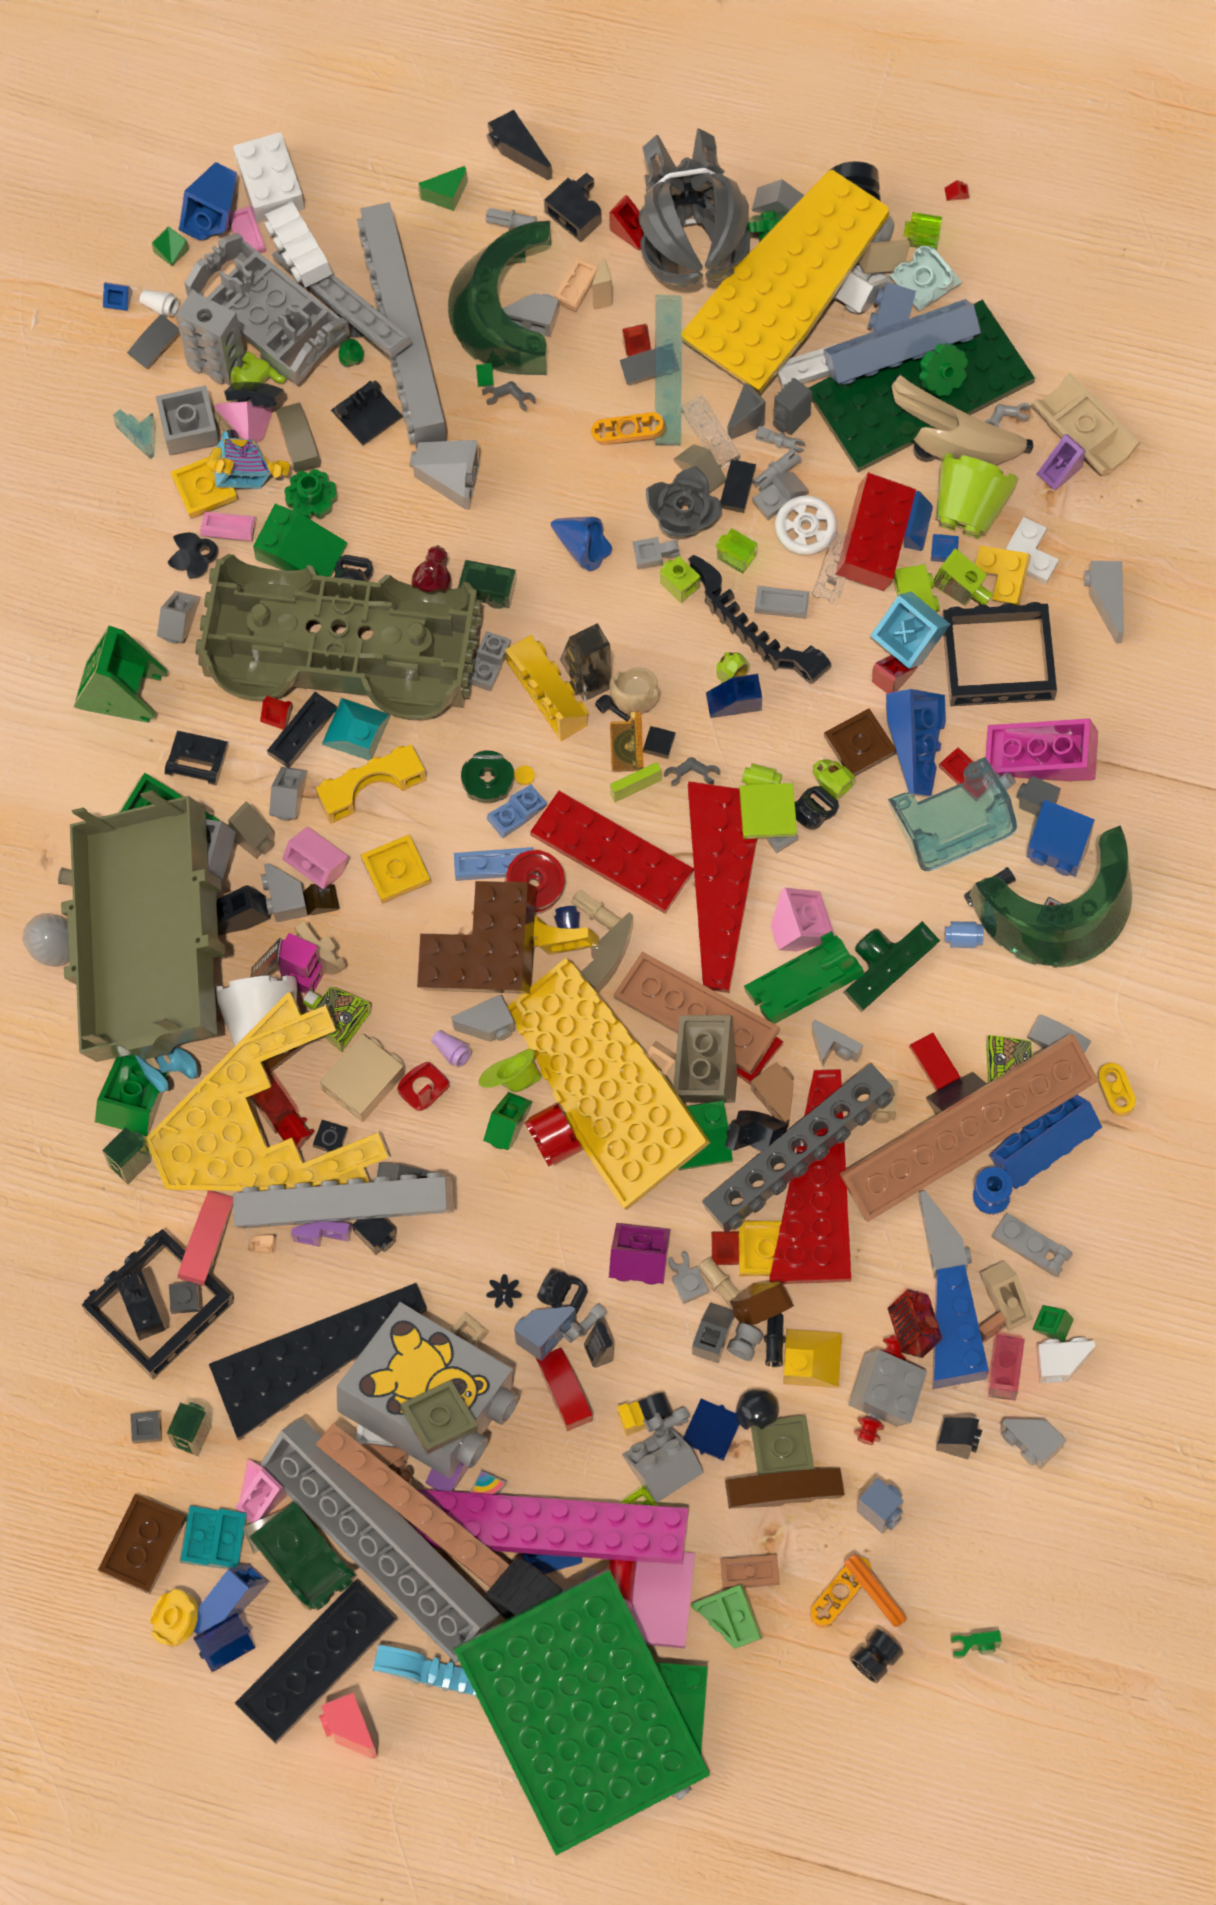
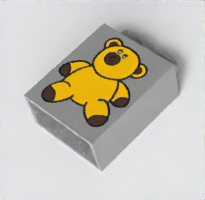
(410, 1359)

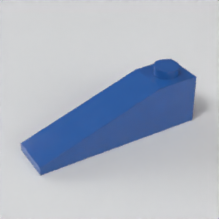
(915, 726)

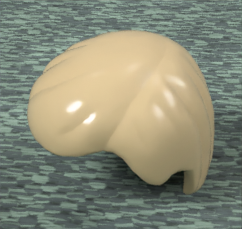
(634, 690)

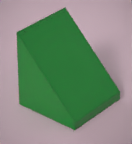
(484, 375)

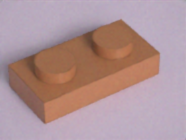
(750, 1571)

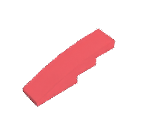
(205, 1238)

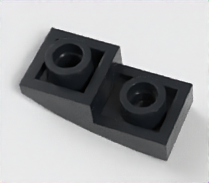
(259, 393)

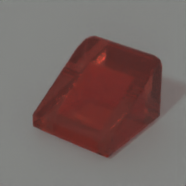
(636, 339)
(725, 1247)

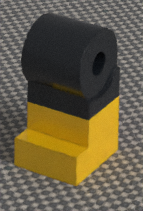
(633, 1414)

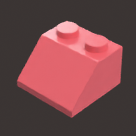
(346, 1725)

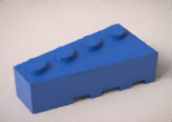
(960, 1353)

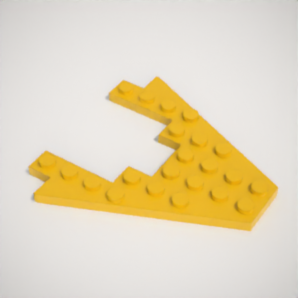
(214, 1135)

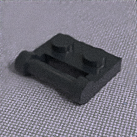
(197, 750)

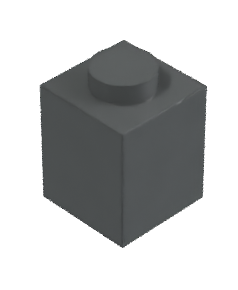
(1034, 793)

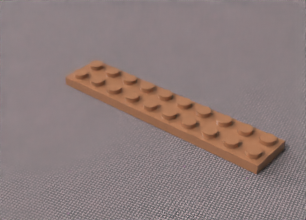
(969, 1127)

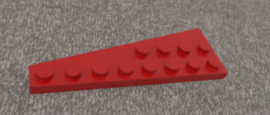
(722, 878)
(815, 1219)

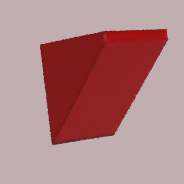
(956, 191)

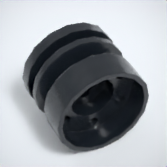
(862, 175)

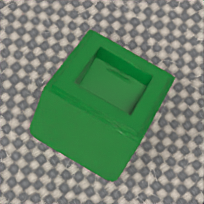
(1053, 1323)

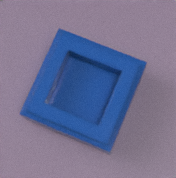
(943, 546)

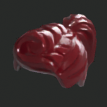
(432, 573)

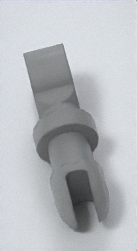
(768, 436)

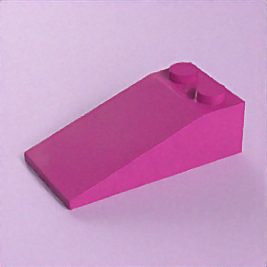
(1044, 749)

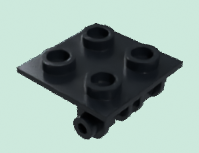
(366, 412)

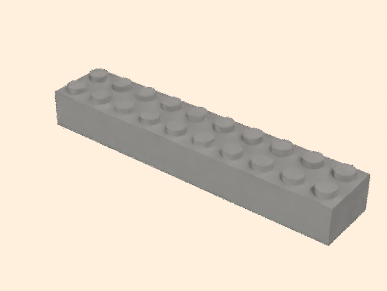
(396, 302)
(378, 1540)

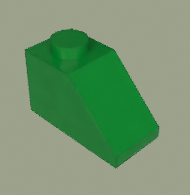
(507, 1121)

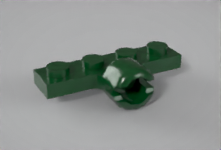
(887, 962)

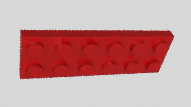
(612, 852)

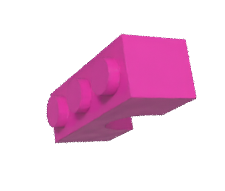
(299, 960)

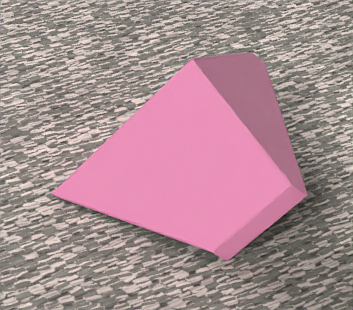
(245, 419)
(259, 1493)

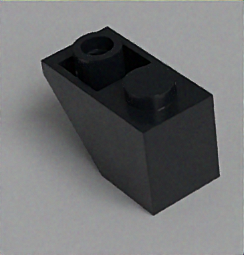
(959, 1436)

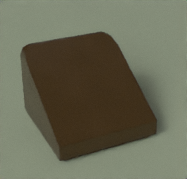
(320, 900)

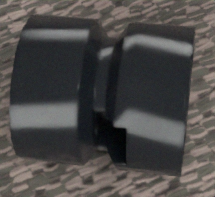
(881, 1647)

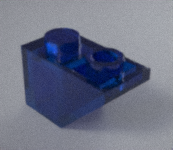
(735, 696)

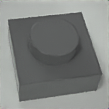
(183, 1298)
(145, 1427)

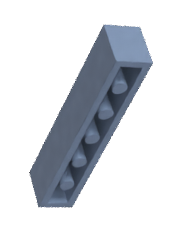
(901, 341)

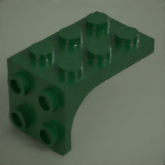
(301, 1557)

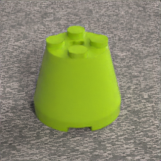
(972, 494)

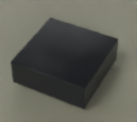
(659, 742)

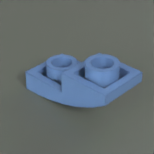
(516, 812)

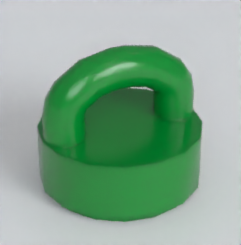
(350, 352)

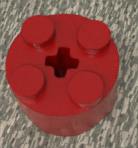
(555, 1135)

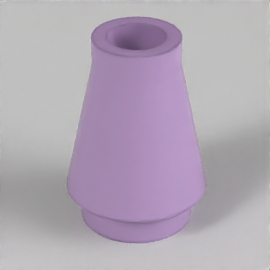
(453, 1049)

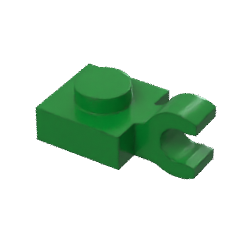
(984, 1642)

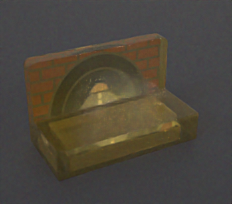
(626, 744)

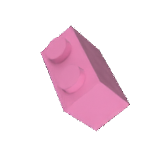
(315, 857)

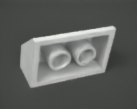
(860, 289)

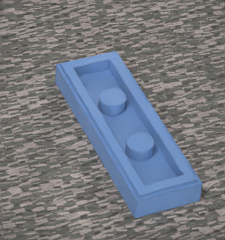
(484, 863)

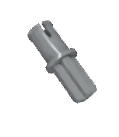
(507, 218)

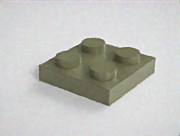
(439, 1417)
(783, 1446)

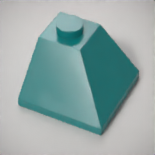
(356, 729)

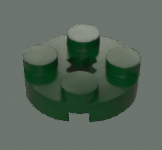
(490, 791)

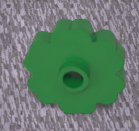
(765, 222)
(943, 369)
(311, 493)

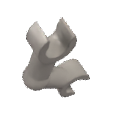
(1004, 410)
(580, 1330)
(658, 1424)

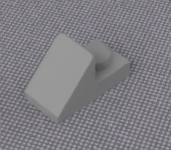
(784, 488)
(828, 1039)

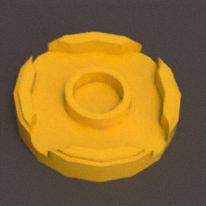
(174, 1617)

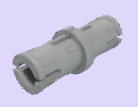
(782, 465)

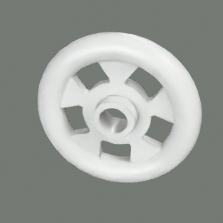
(799, 505)

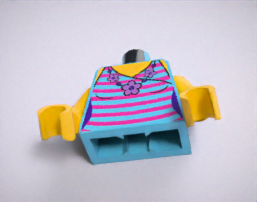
(241, 464)

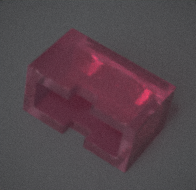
(1006, 1367)

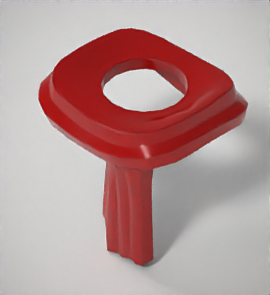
(425, 1097)

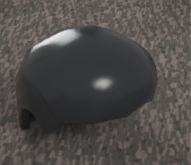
(757, 1408)

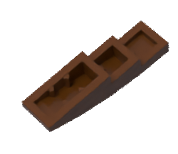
(784, 1487)

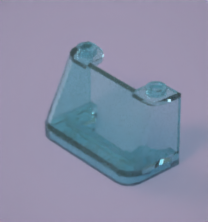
(957, 818)

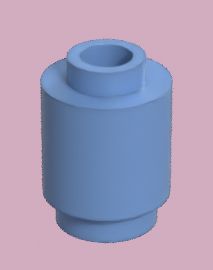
(964, 934)

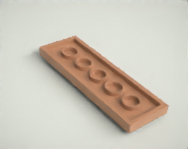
(667, 994)

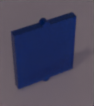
(711, 1430)
(224, 1642)

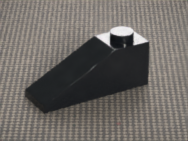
(517, 144)
(240, 910)

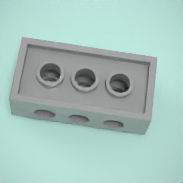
(210, 337)

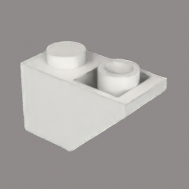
(1062, 1360)

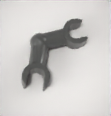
(509, 387)
(692, 764)

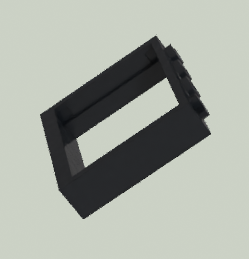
(999, 692)
(186, 1335)

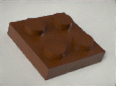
(860, 742)

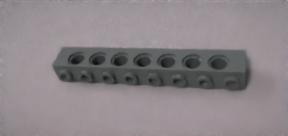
(824, 1116)

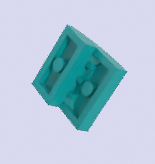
(212, 1537)

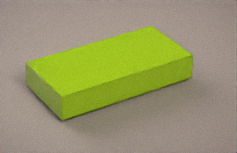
(635, 782)

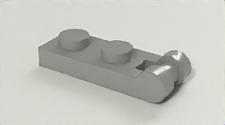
(1031, 1245)

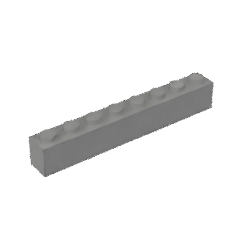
(343, 1202)

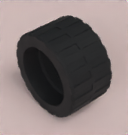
(520, 1589)

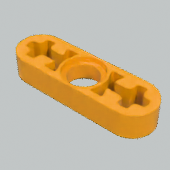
(645, 418)
(833, 1612)

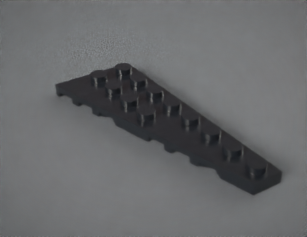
(281, 1370)

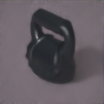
(351, 573)
(812, 814)
(556, 1286)

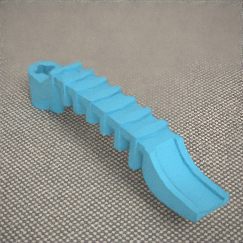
(416, 1669)

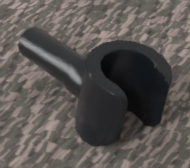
(605, 703)

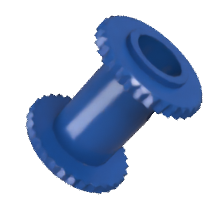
(992, 1179)

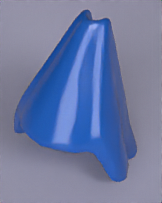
(583, 540)

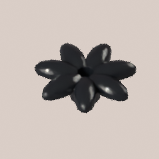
(504, 1296)

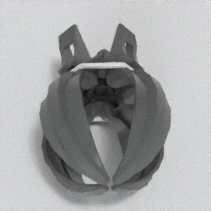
(674, 195)

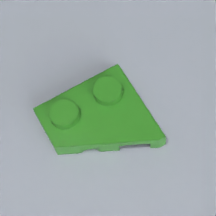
(731, 1616)

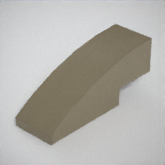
(297, 437)
(609, 954)

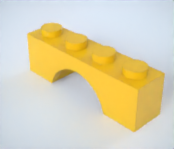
(398, 768)

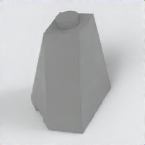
(448, 468)

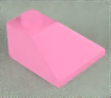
(800, 920)

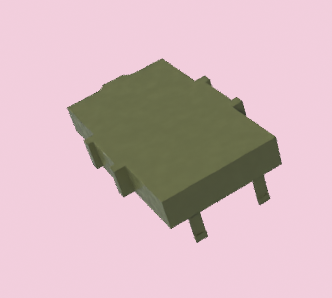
(142, 929)

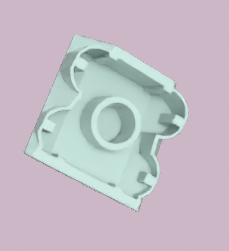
(926, 275)

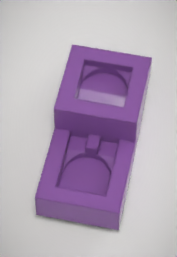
(313, 1232)

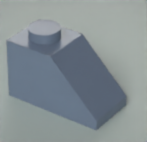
(543, 1329)

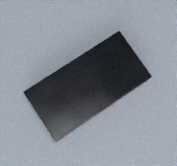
(737, 485)

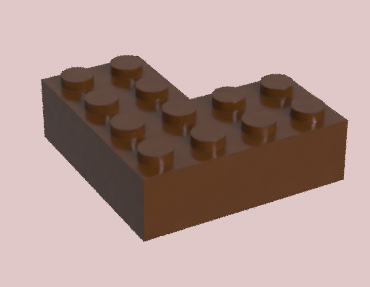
(497, 952)

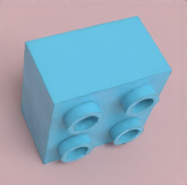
(910, 629)

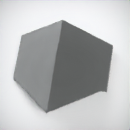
(747, 414)

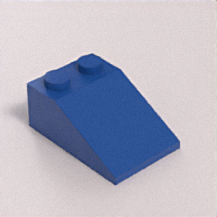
(1060, 838)

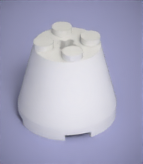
(250, 1000)

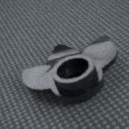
(190, 556)

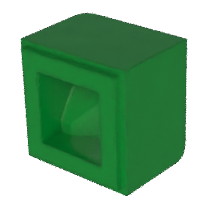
(170, 246)

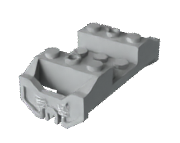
(270, 308)

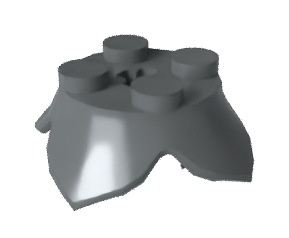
(687, 489)

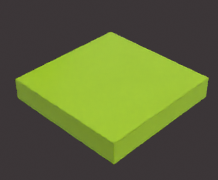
(768, 811)

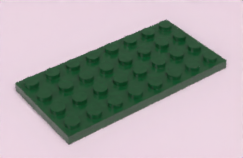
(875, 427)

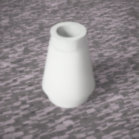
(160, 302)

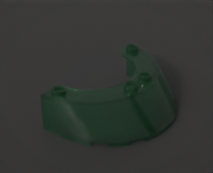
(478, 315)
(1063, 932)

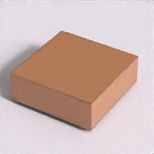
(992, 1326)

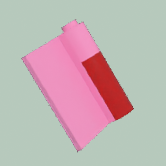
(657, 1597)

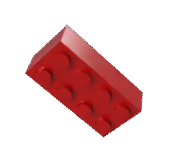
(875, 531)

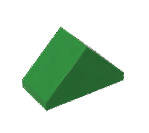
(444, 189)

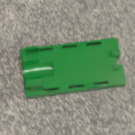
(804, 979)

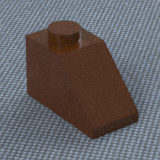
(760, 1302)

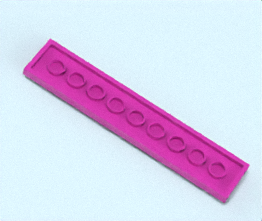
(567, 1526)

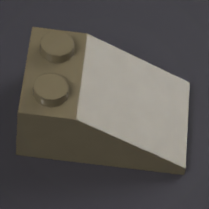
(705, 1059)

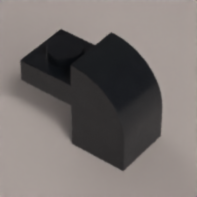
(754, 1130)

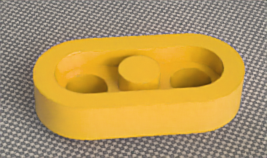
(1116, 1090)

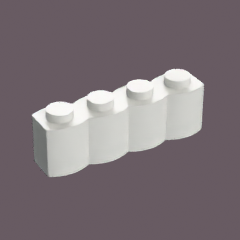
(298, 245)

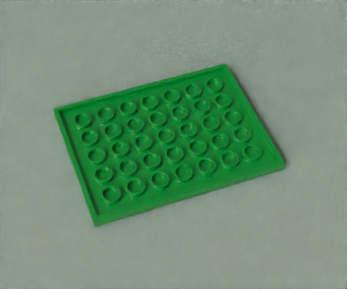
(581, 1711)

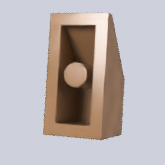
(775, 1091)

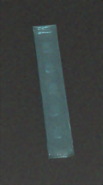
(668, 366)

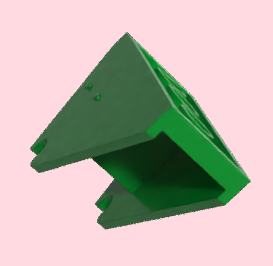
(114, 677)

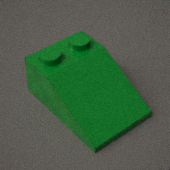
(294, 541)
(128, 1097)
(688, 1689)

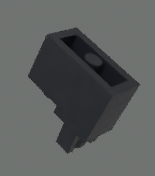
(572, 209)
(140, 1305)

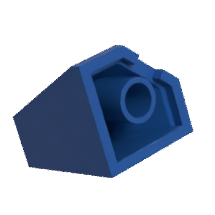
(208, 203)

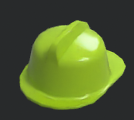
(513, 1072)

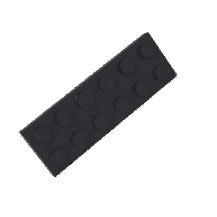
(315, 1662)

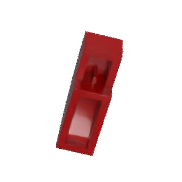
(565, 1390)

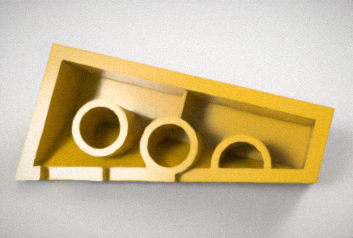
(546, 687)

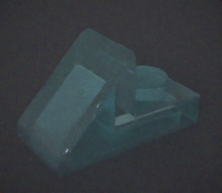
(138, 433)

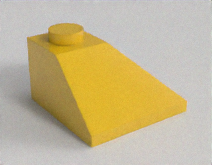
(812, 1358)

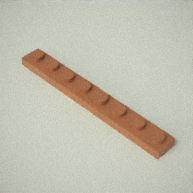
(412, 1505)

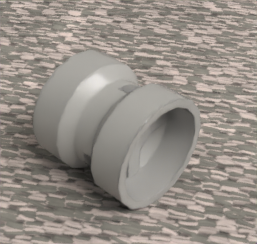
(745, 1342)

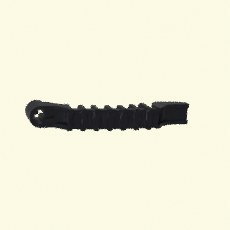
(808, 664)

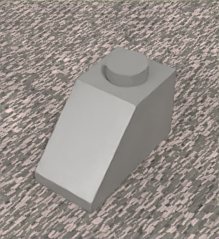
(535, 313)
(177, 616)
(287, 793)
(486, 1020)

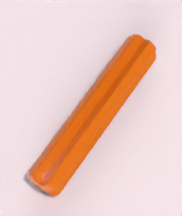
(875, 1590)

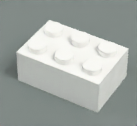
(267, 175)

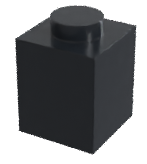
(375, 1234)

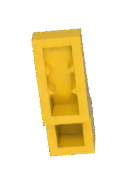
(560, 940)

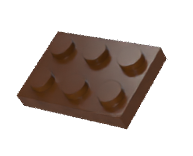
(142, 1544)

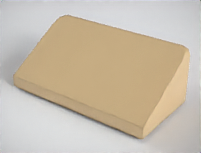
(884, 256)
(602, 287)

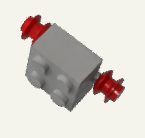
(885, 1390)

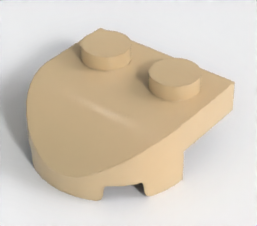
(325, 946)

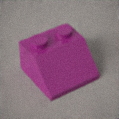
(639, 1253)

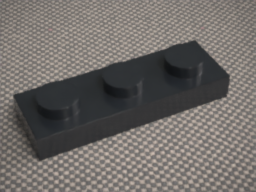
(301, 729)

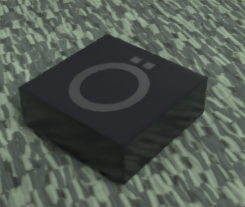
(330, 1136)

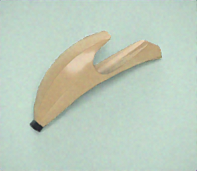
(956, 430)

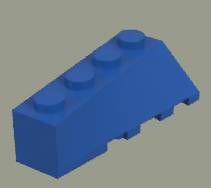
(1046, 1140)

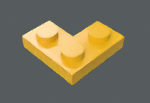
(1010, 569)

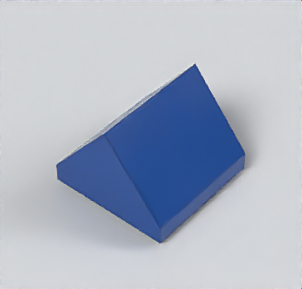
(116, 296)

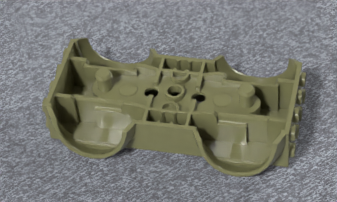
(408, 668)

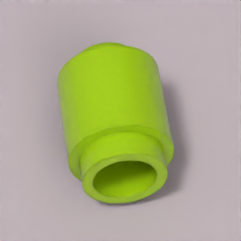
(761, 774)

